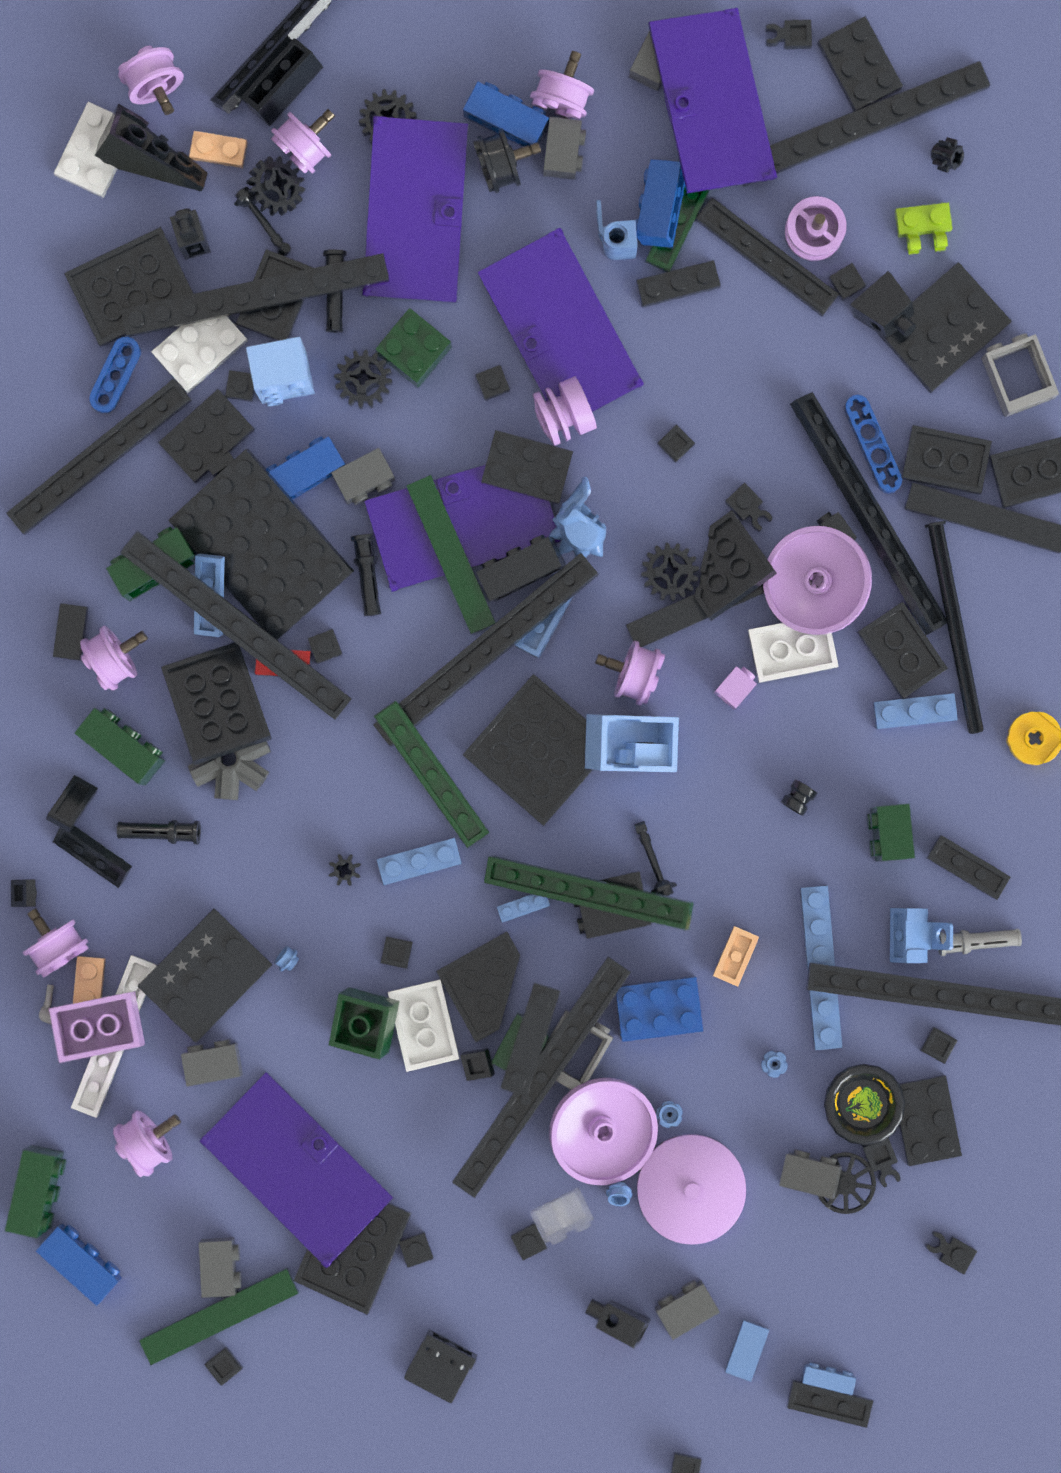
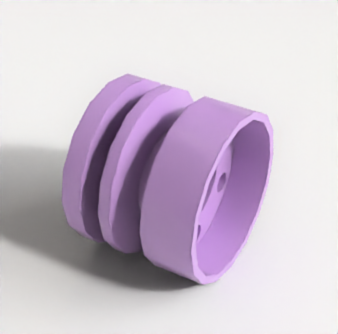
(564, 411)

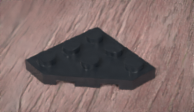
(730, 566)
(482, 983)

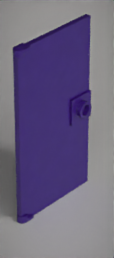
(712, 100)
(416, 206)
(559, 321)
(483, 516)
(296, 1169)

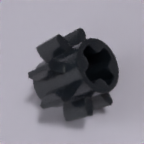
(947, 154)
(337, 873)

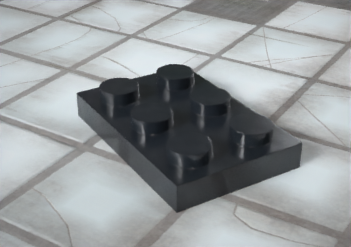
(860, 64)
(276, 320)
(206, 435)
(946, 459)
(527, 467)
(1028, 472)
(902, 650)
(928, 1122)

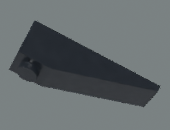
(137, 150)

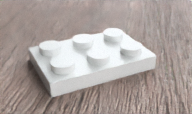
(78, 161)
(198, 350)
(787, 653)
(424, 1026)

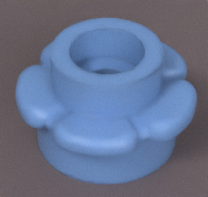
(286, 959)
(770, 1057)
(675, 1119)
(619, 1194)

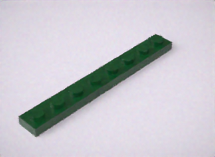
(589, 892)

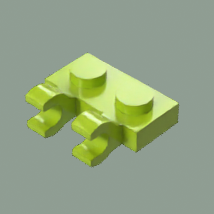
(924, 220)

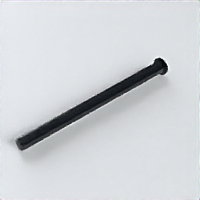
(955, 627)

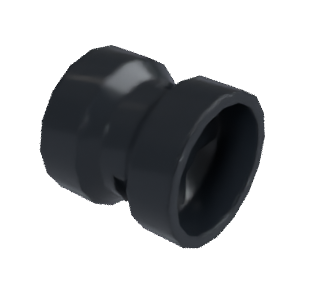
(799, 797)

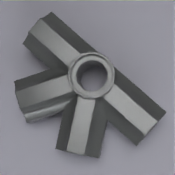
(229, 777)

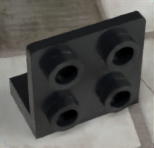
(440, 1366)

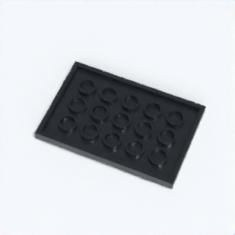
(271, 549)

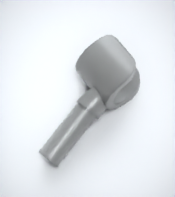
(44, 1013)

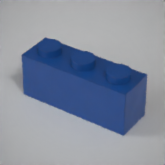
(497, 111)
(660, 203)
(307, 468)
(79, 1263)

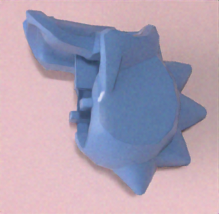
(577, 526)

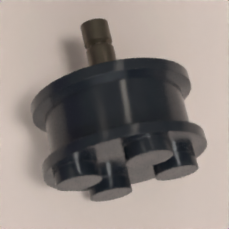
(499, 160)

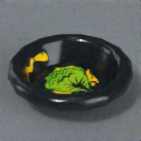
(864, 1104)

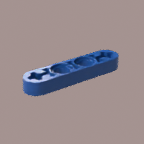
(870, 445)

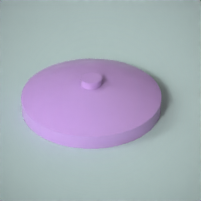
(818, 580)
(603, 1131)
(691, 1189)

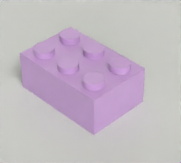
(97, 1026)

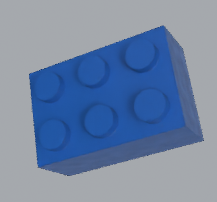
(659, 1009)

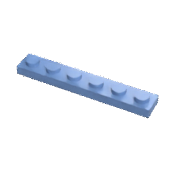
(820, 951)

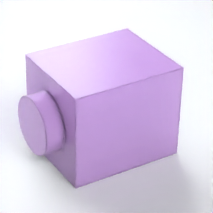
(736, 687)

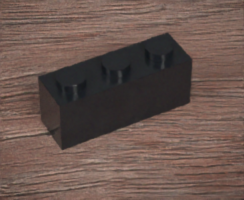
(282, 82)
(520, 567)

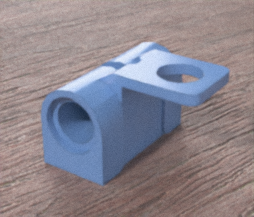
(619, 230)
(913, 935)

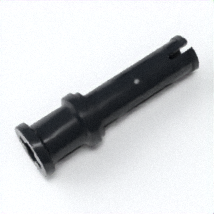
(334, 301)
(366, 566)
(172, 831)

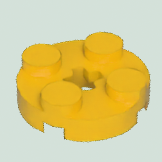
(1019, 741)

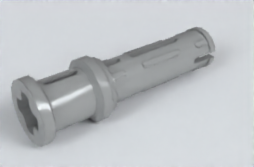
(966, 942)

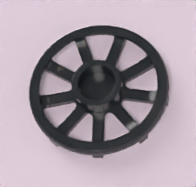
(848, 1184)

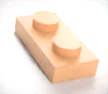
(218, 149)
(735, 956)
(88, 978)

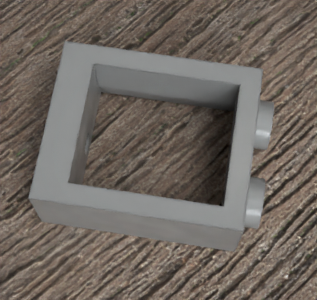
(1019, 343)
(598, 1030)

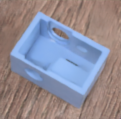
(280, 371)
(631, 743)

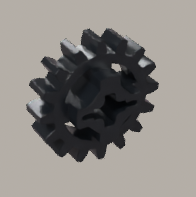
(376, 109)
(282, 178)
(352, 377)
(657, 572)

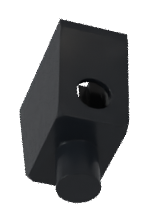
(885, 307)
(630, 1324)

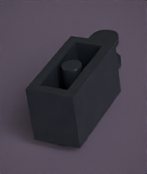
(190, 233)

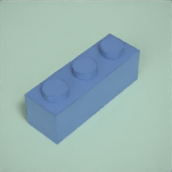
(522, 907)
(828, 1378)

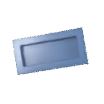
(747, 1350)

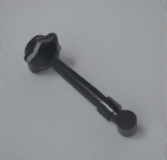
(245, 200)
(662, 886)

